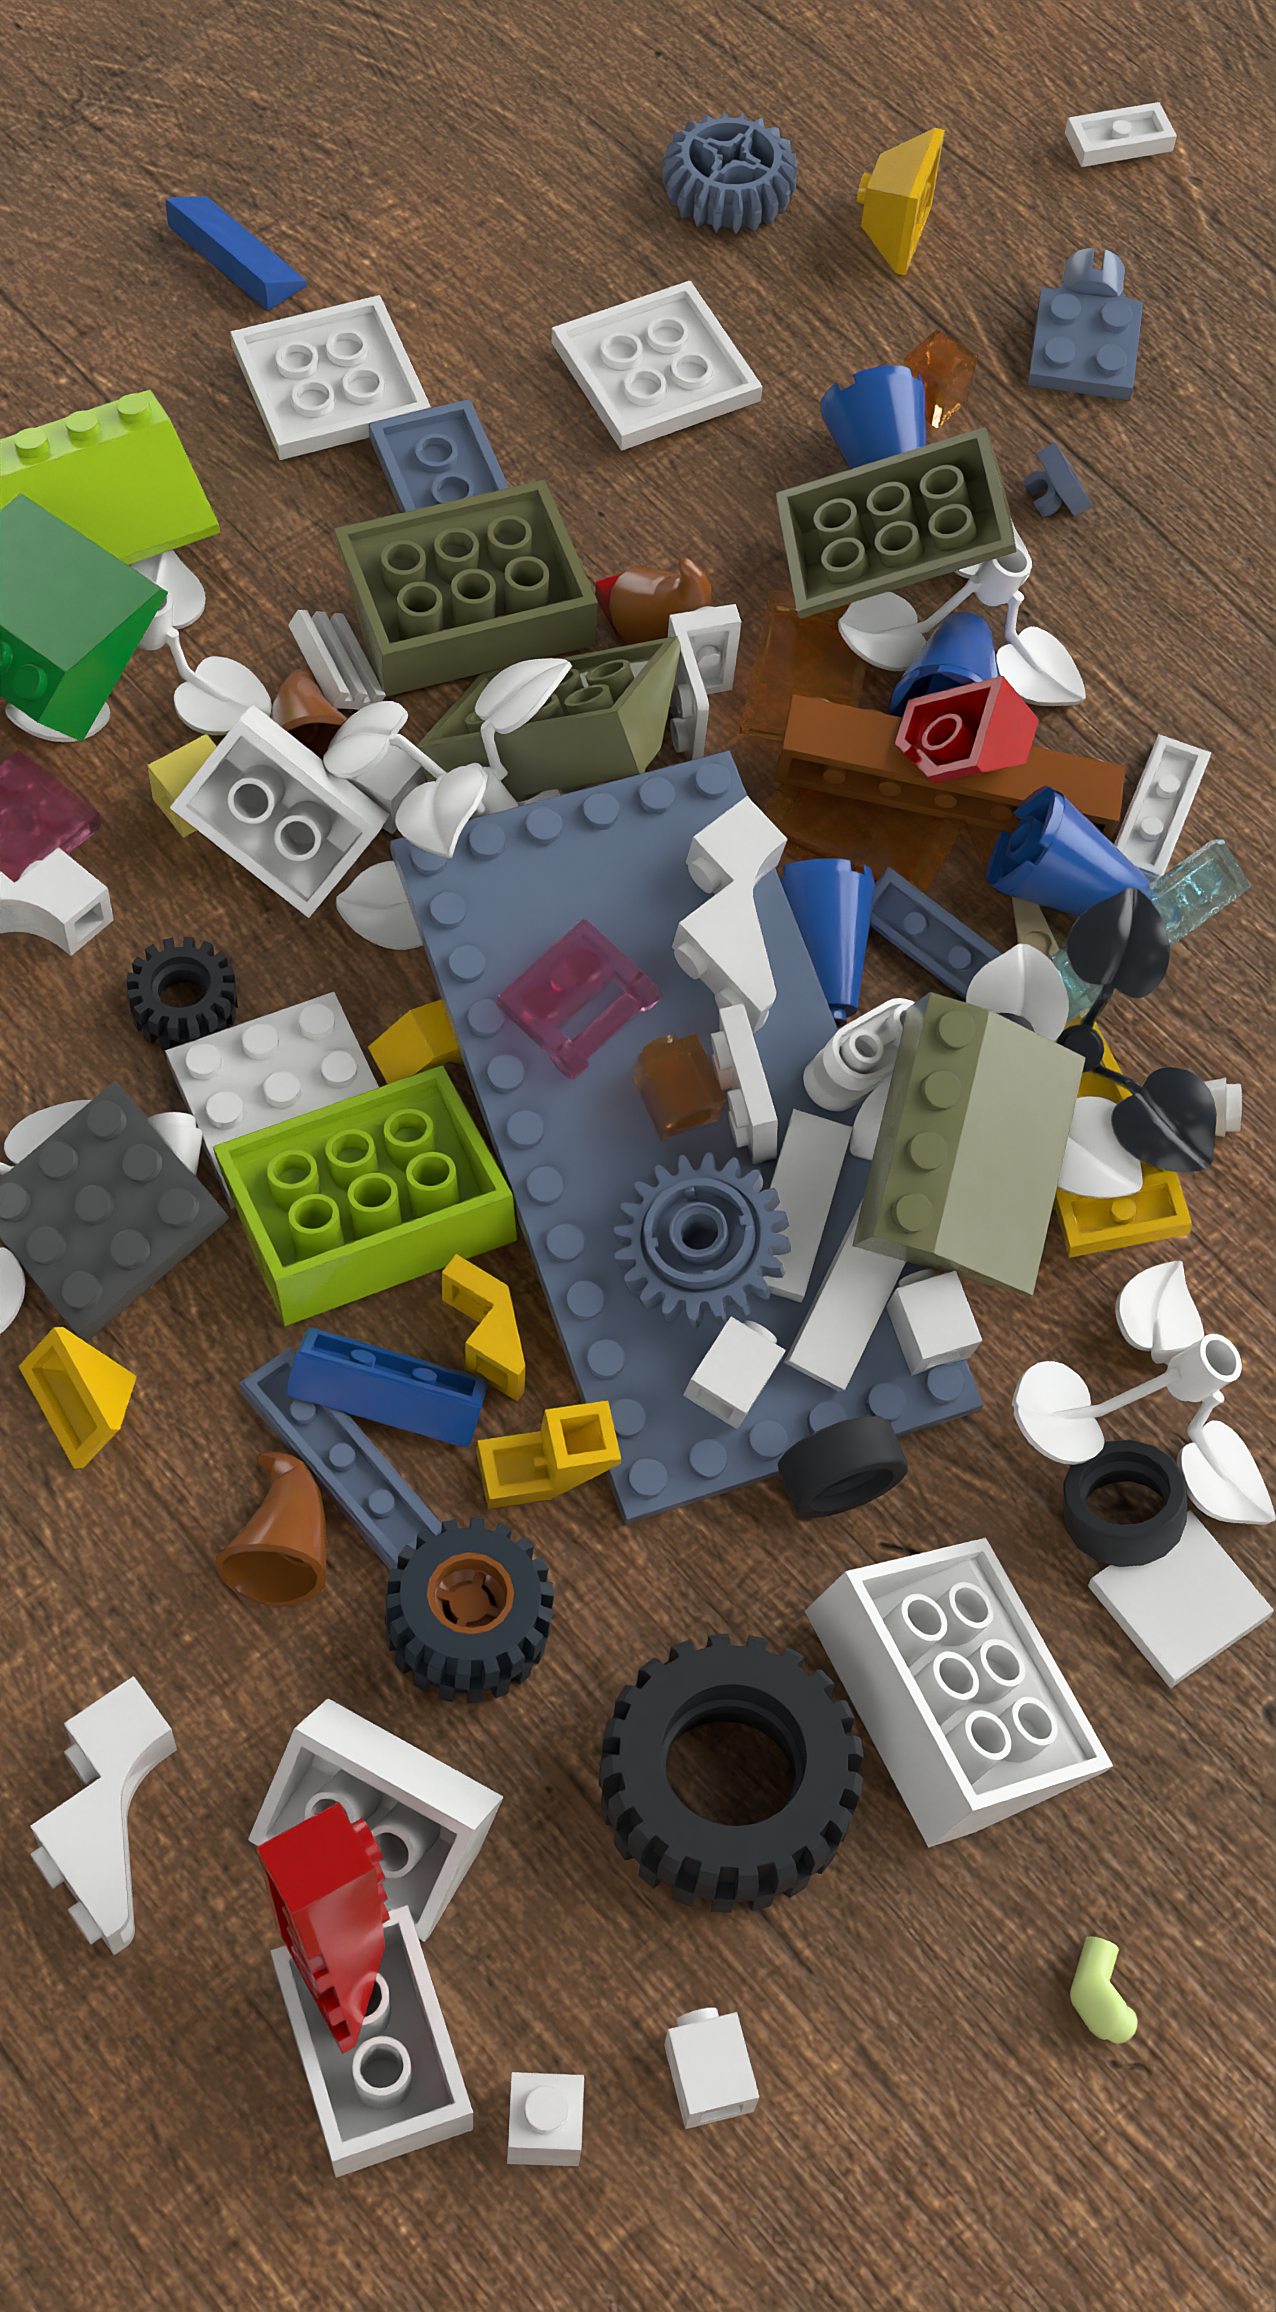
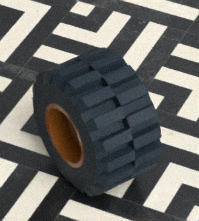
(468, 1610)

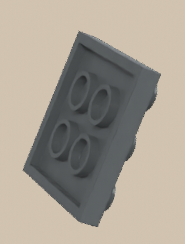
(103, 1211)

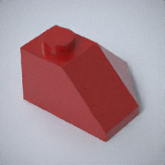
(967, 730)

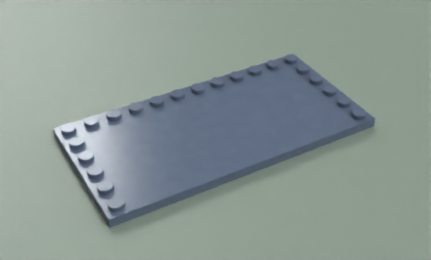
(586, 1141)

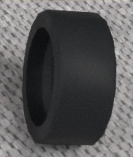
(842, 1466)
(1132, 1542)

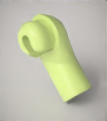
(1096, 1997)

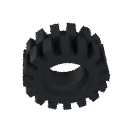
(177, 966)

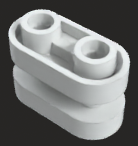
(857, 1057)

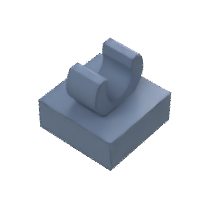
(1060, 481)

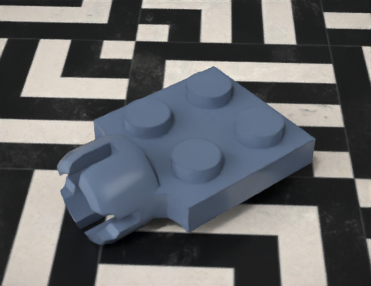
(1087, 331)

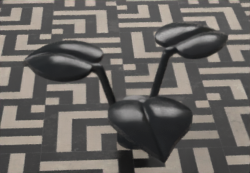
(1128, 950)

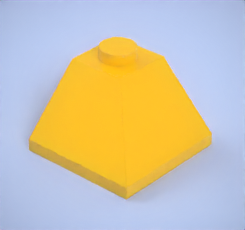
(900, 197)

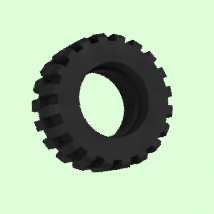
(748, 1689)

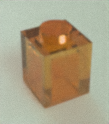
(946, 375)
(678, 1085)

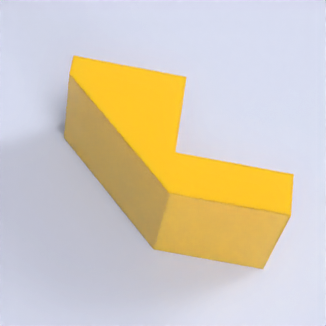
(416, 1043)
(495, 1344)
(543, 1464)

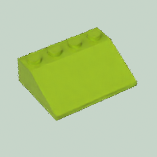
(112, 477)
(366, 1194)

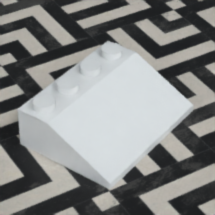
(955, 1688)

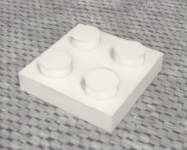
(740, 1068)

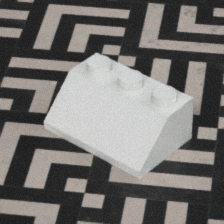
(280, 811)
(417, 1807)

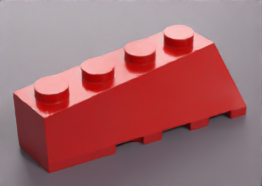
(330, 1912)

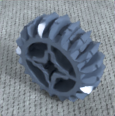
(729, 172)

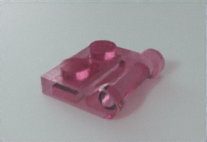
(564, 983)

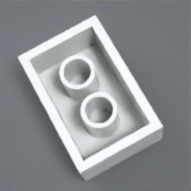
(400, 2078)

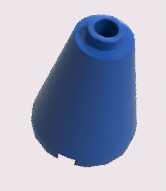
(876, 415)
(953, 657)
(1059, 858)
(834, 921)

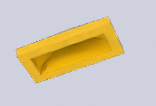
(78, 1392)

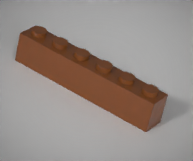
(856, 757)

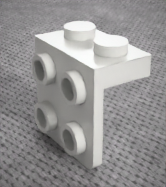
(704, 667)

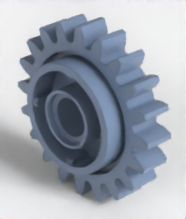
(710, 1276)

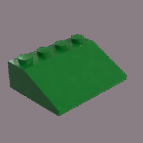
(65, 618)

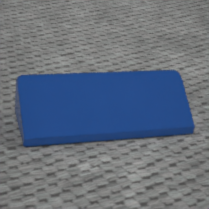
(233, 250)
(387, 1387)

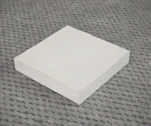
(1183, 1604)

